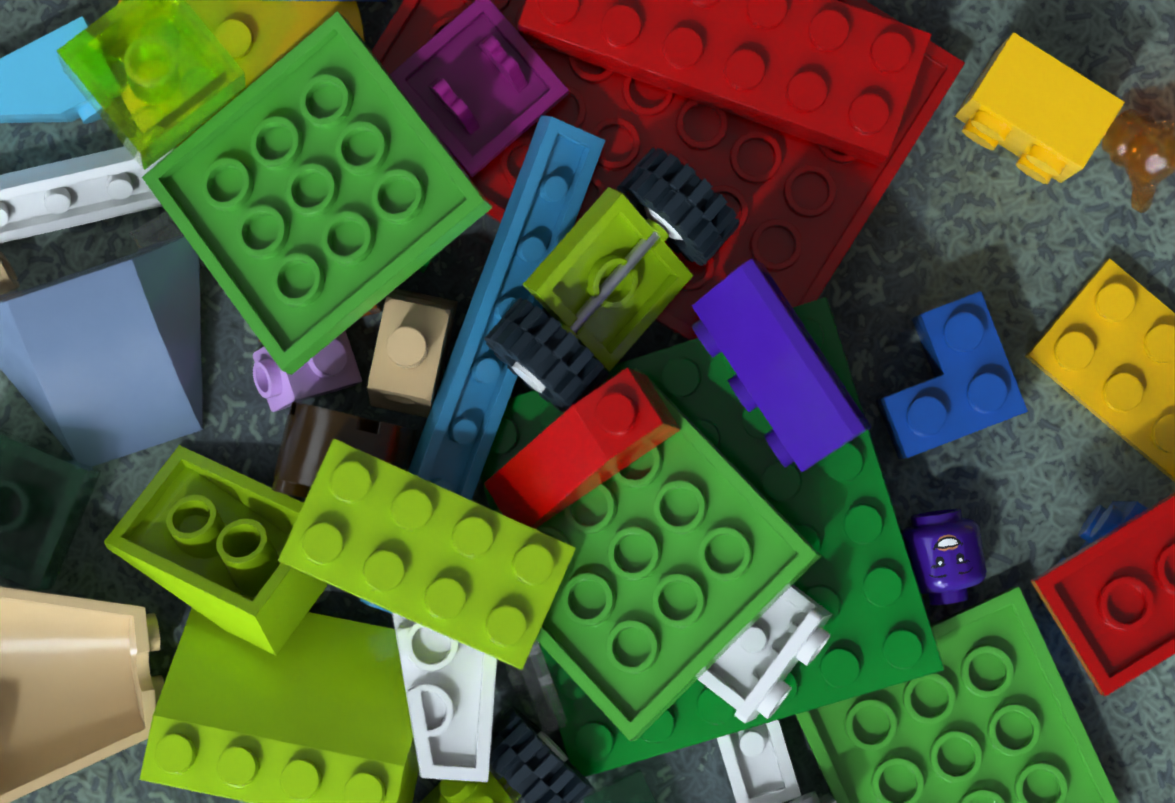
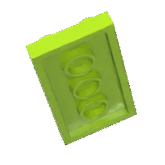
(427, 554)

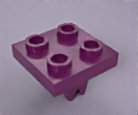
(479, 85)

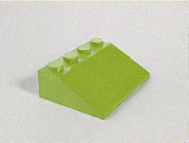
(289, 727)

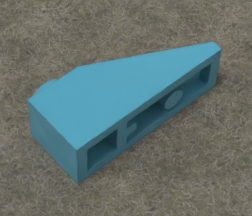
(36, 86)

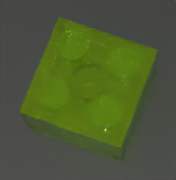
(152, 74)

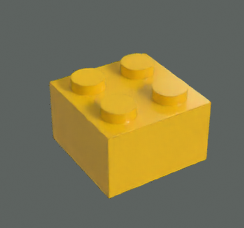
(1037, 111)

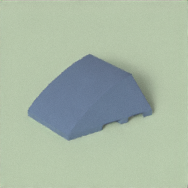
(111, 352)

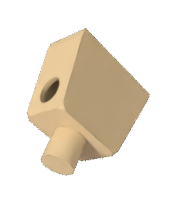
(410, 352)

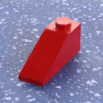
(583, 449)

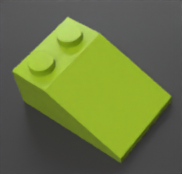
(218, 548)

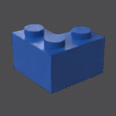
(970, 382)

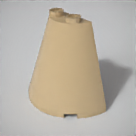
(70, 684)

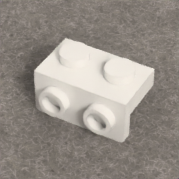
(755, 666)

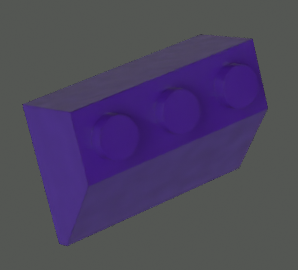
(777, 367)

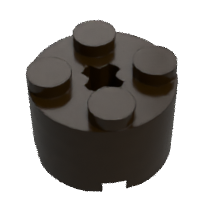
(310, 433)

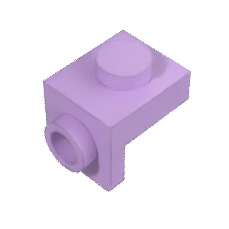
(325, 373)

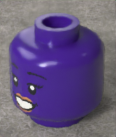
(945, 554)

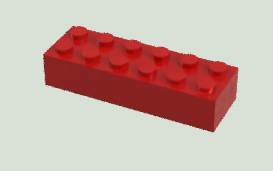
(783, 63)

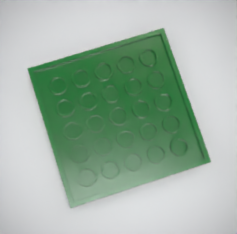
(836, 505)

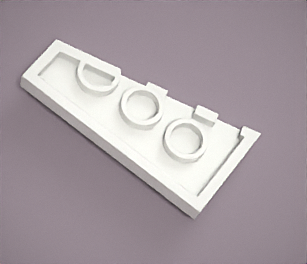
(447, 701)

